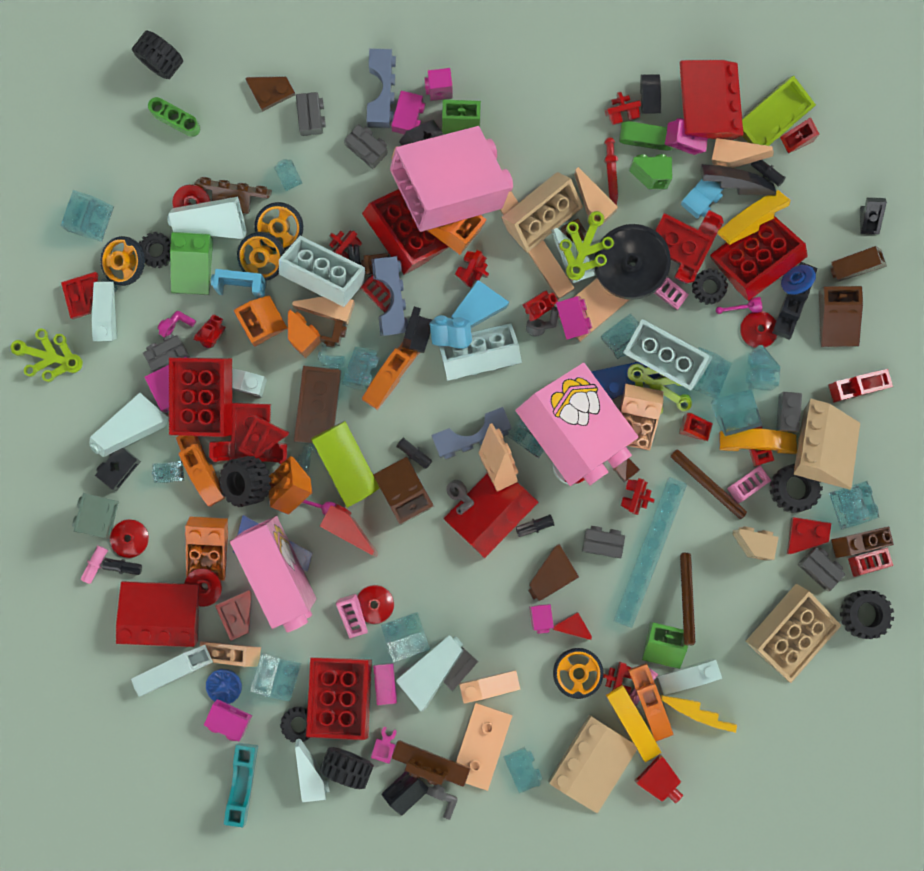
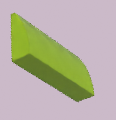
(776, 113)
(345, 464)

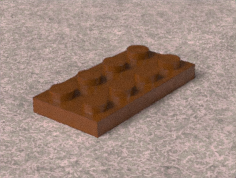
(317, 402)

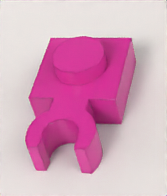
(384, 748)

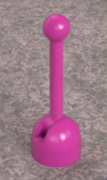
(754, 305)
(324, 507)

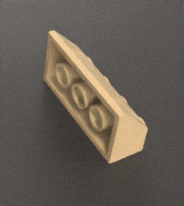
(542, 211)

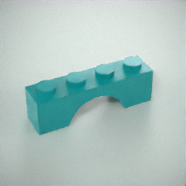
(241, 787)

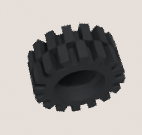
(148, 242)
(717, 278)
(286, 724)

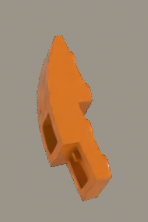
(389, 376)
(199, 470)
(651, 702)

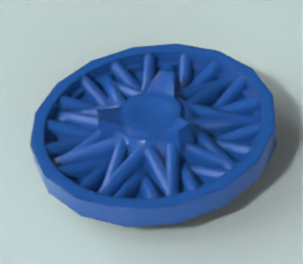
(798, 279)
(224, 686)

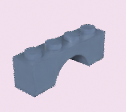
(379, 111)
(387, 271)
(448, 442)

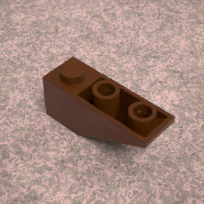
(862, 542)

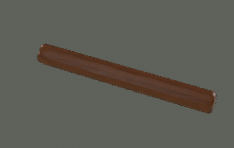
(708, 484)
(687, 599)

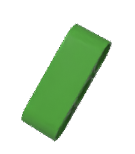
(168, 110)
(643, 135)

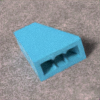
(480, 304)

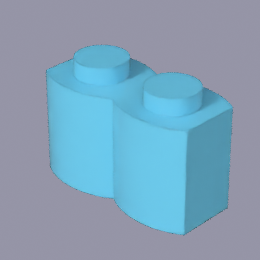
(701, 197)
(450, 332)

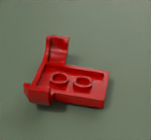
(688, 244)
(242, 418)

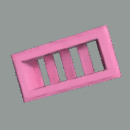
(674, 286)
(738, 490)
(355, 605)

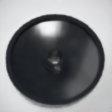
(637, 245)

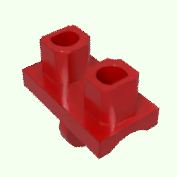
(615, 112)
(349, 239)
(475, 269)
(540, 305)
(210, 332)
(638, 487)
(622, 671)

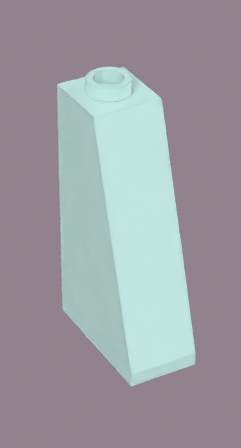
(215, 218)
(127, 426)
(171, 670)
(429, 673)

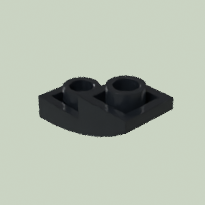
(651, 93)

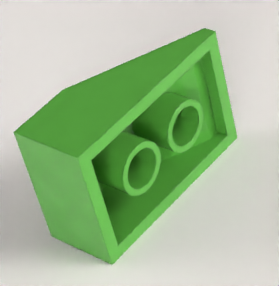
(191, 263)

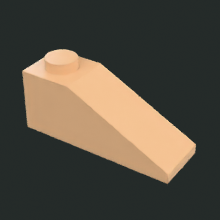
(736, 153)
(593, 197)
(326, 308)
(233, 654)
(489, 686)

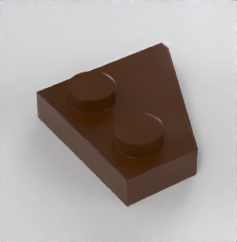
(270, 90)

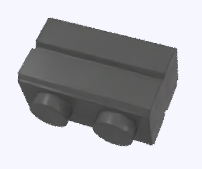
(309, 113)
(366, 146)
(159, 355)
(789, 412)
(603, 543)
(822, 569)

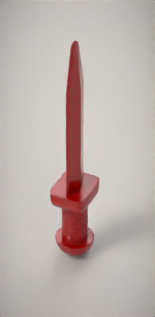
(611, 160)

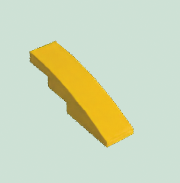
(752, 217)
(692, 709)
(633, 723)

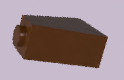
(858, 263)
(552, 575)

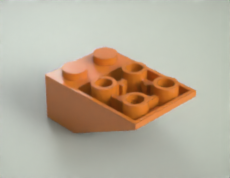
(460, 233)
(206, 544)

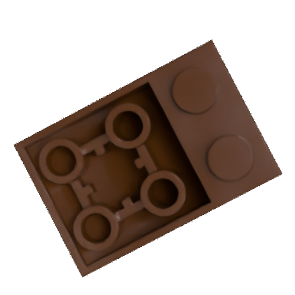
(840, 315)
(403, 490)

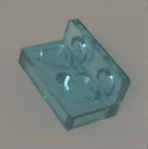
(620, 335)
(522, 770)

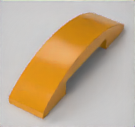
(759, 439)

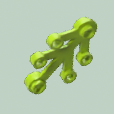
(584, 249)
(49, 357)
(658, 384)

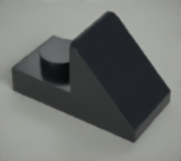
(872, 215)

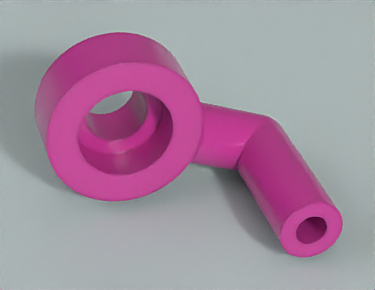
(167, 326)

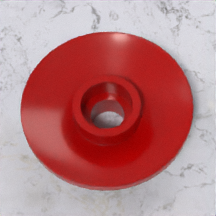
(187, 192)
(750, 332)
(138, 541)
(206, 596)
(384, 600)

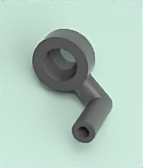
(538, 326)
(457, 491)
(438, 792)

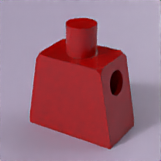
(660, 780)

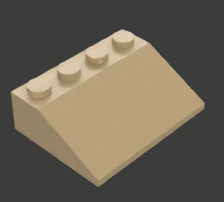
(827, 445)
(793, 632)
(592, 764)

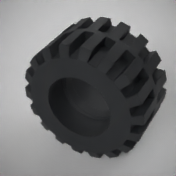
(157, 54)
(244, 481)
(782, 497)
(882, 618)
(346, 768)

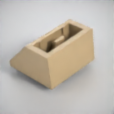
(758, 544)

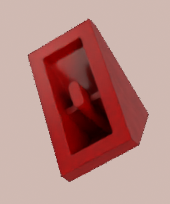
(800, 136)
(695, 427)
(574, 626)

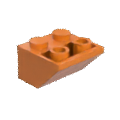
(260, 319)
(301, 336)
(289, 486)

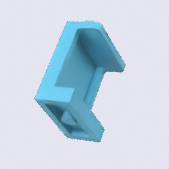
(238, 278)

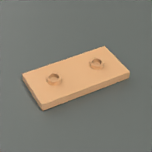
(599, 304)
(483, 744)

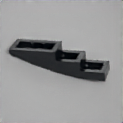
(745, 182)
(791, 312)

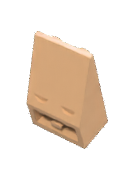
(642, 411)
(498, 459)

